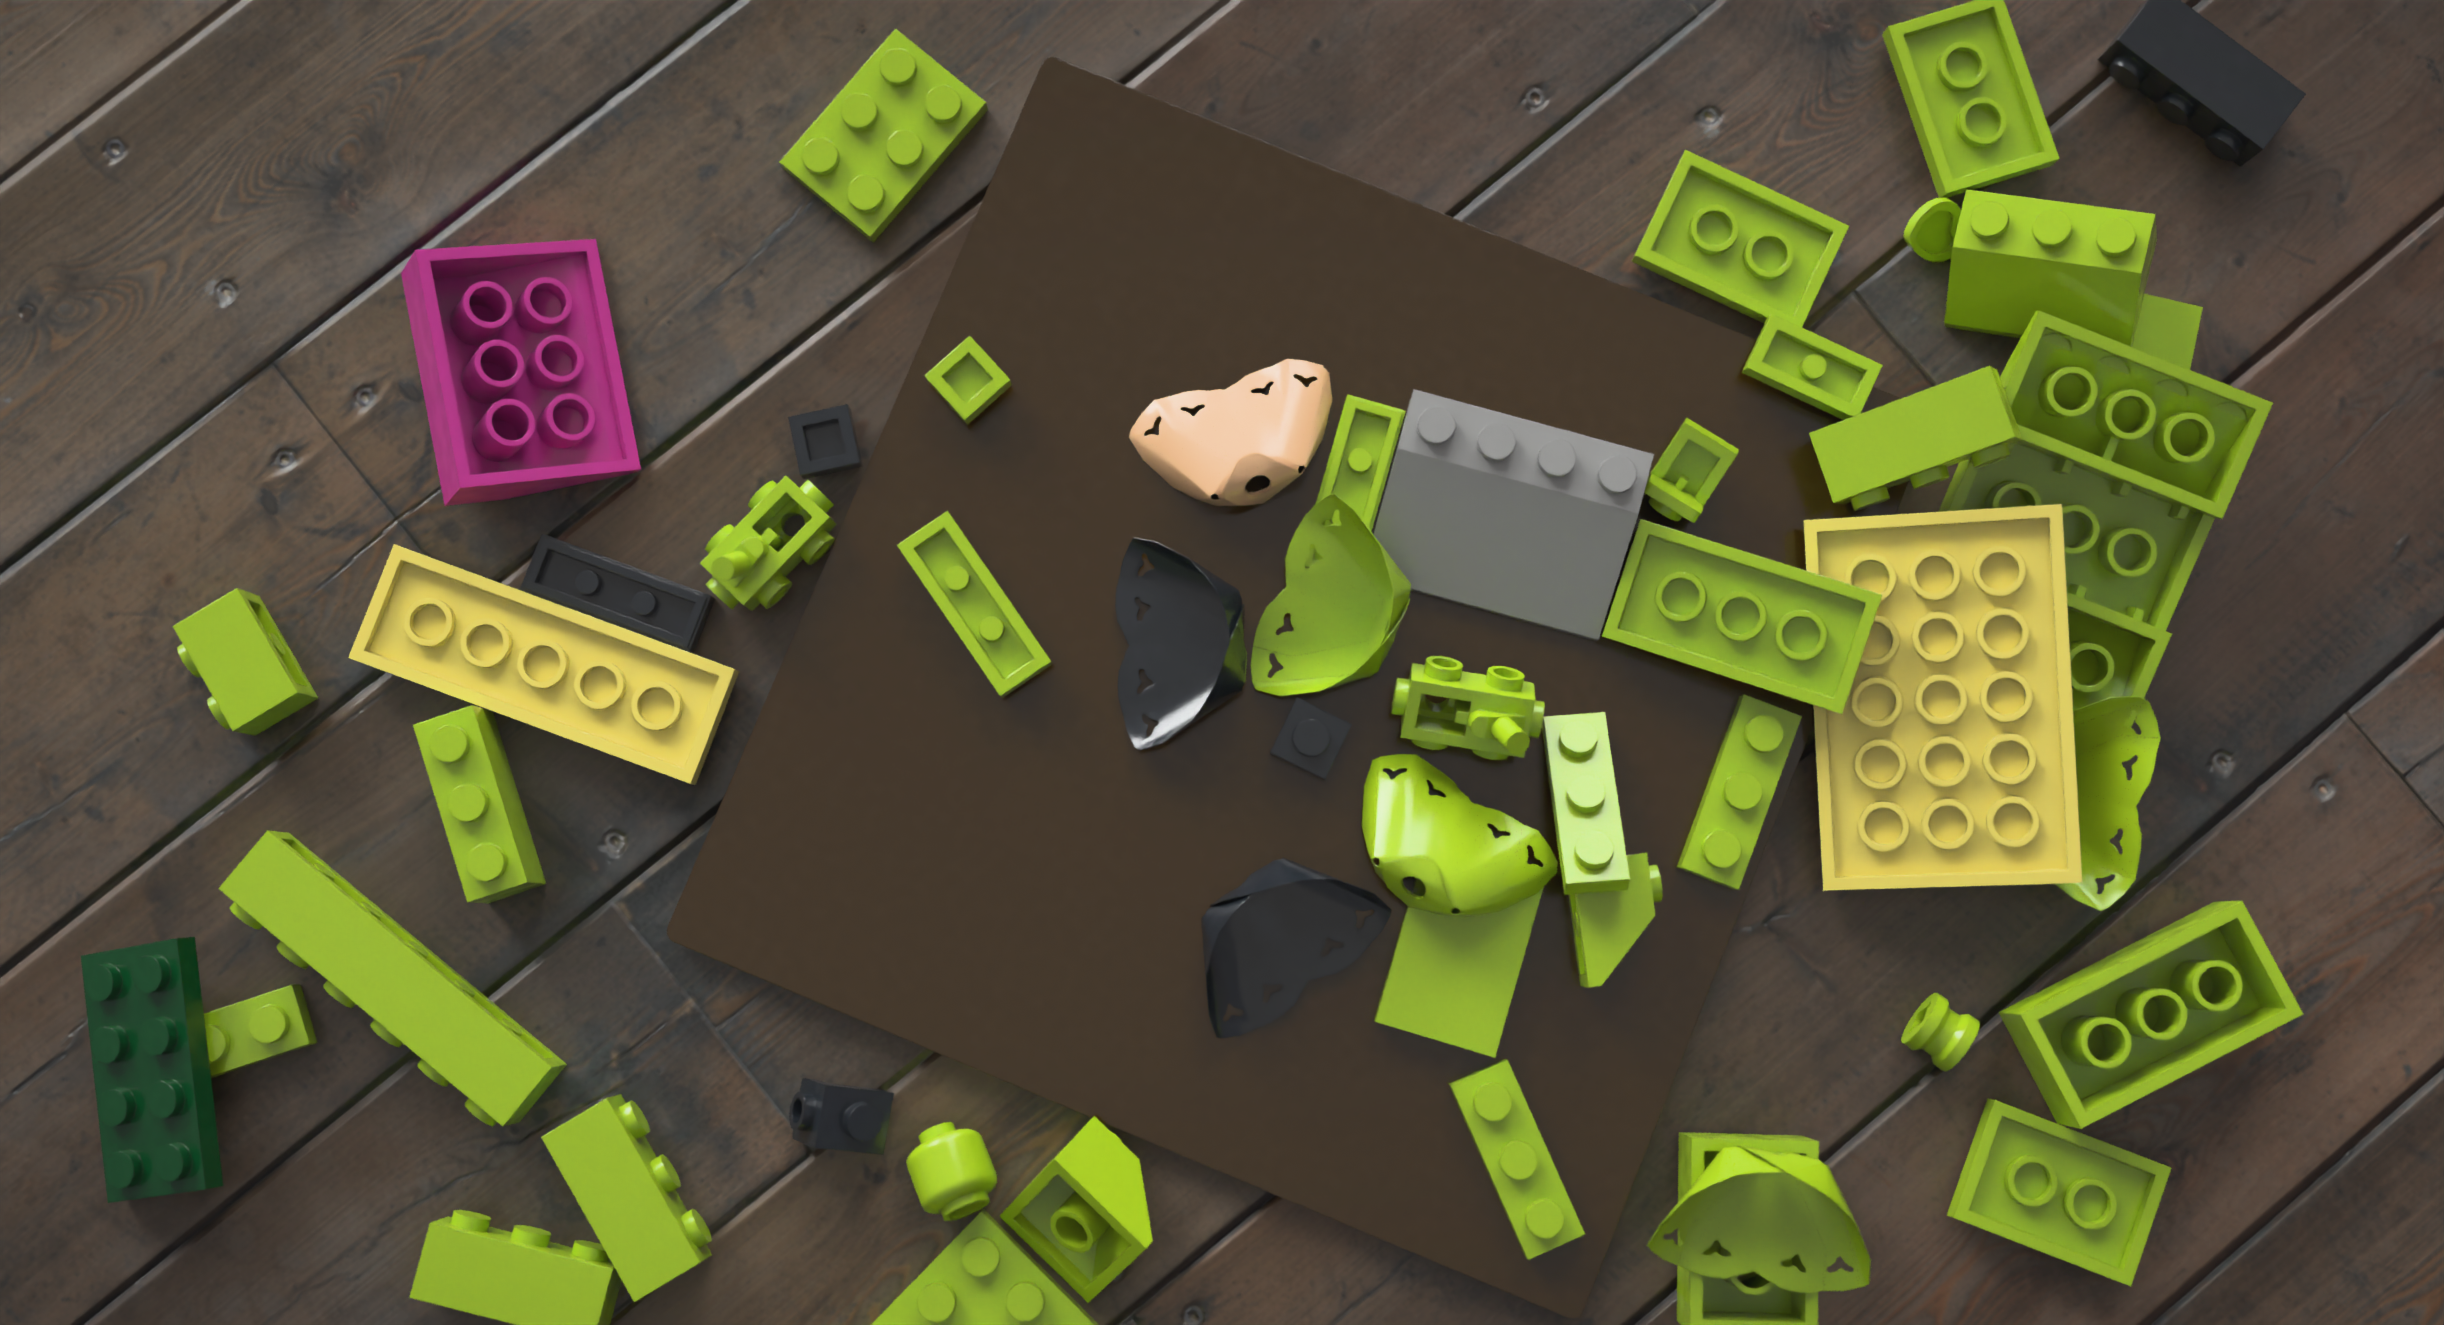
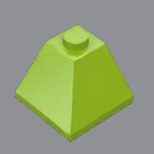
(1085, 1210)

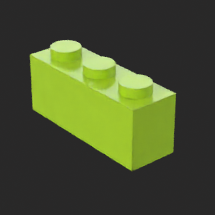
(1916, 439)
(479, 804)
(629, 1195)
(514, 1274)

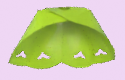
(1339, 607)
(2107, 796)
(1447, 842)
(1764, 1213)

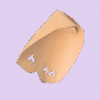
(1238, 434)

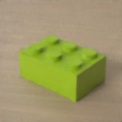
(1745, 1297)

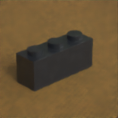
(2201, 78)

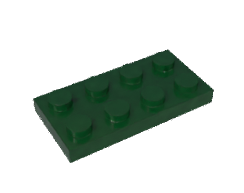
(151, 1070)

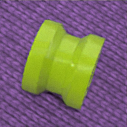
(1940, 1032)

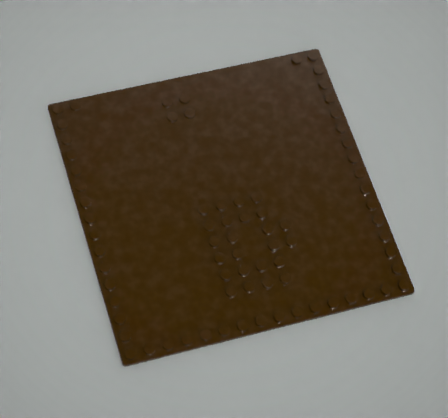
(1042, 884)

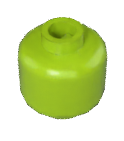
(951, 1171)

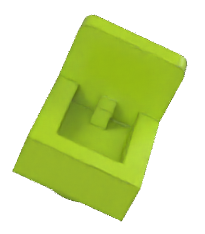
(1688, 472)

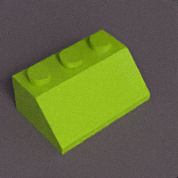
(2048, 258)

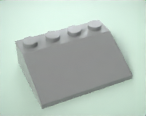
(1510, 513)

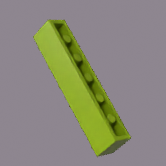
(391, 978)

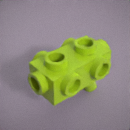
(757, 555)
(1481, 712)

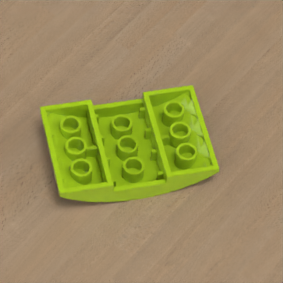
(2141, 474)

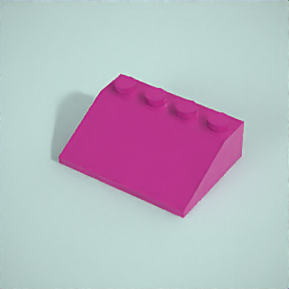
(518, 368)

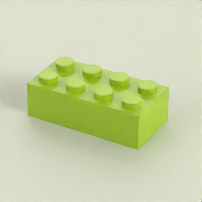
(2150, 1013)

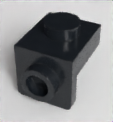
(841, 1117)

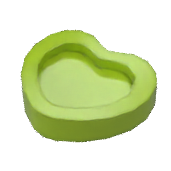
(1933, 229)

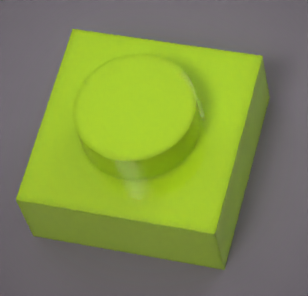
(968, 380)

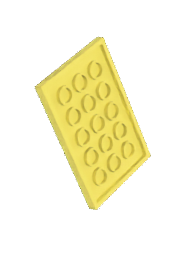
(1961, 706)

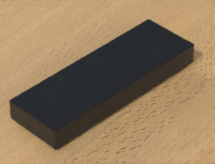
(617, 593)

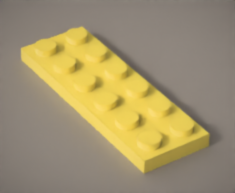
(544, 664)

